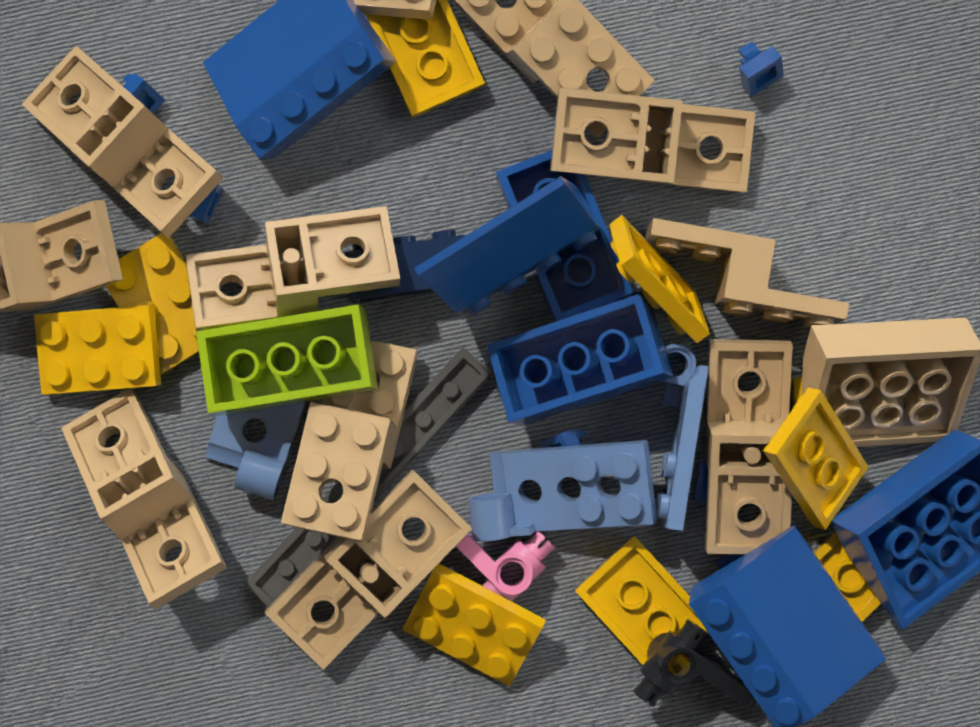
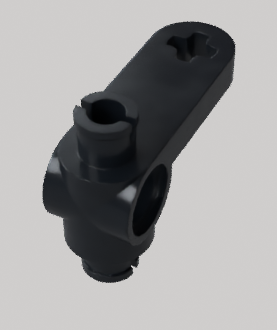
(666, 677)

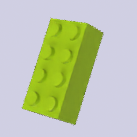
(286, 360)

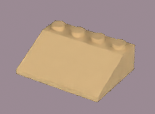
(894, 377)

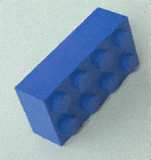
(583, 277)
(579, 360)

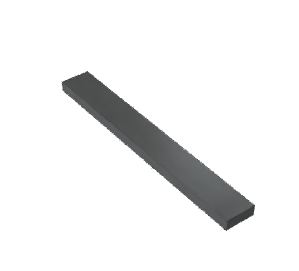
(419, 426)

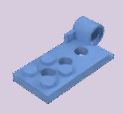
(688, 395)
(259, 463)
(513, 514)

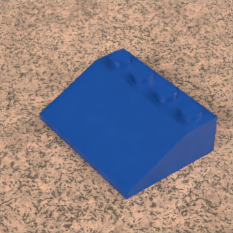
(295, 69)
(511, 247)
(918, 529)
(786, 629)

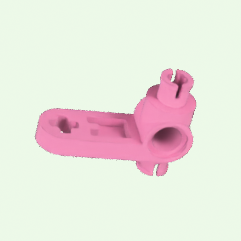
(525, 554)

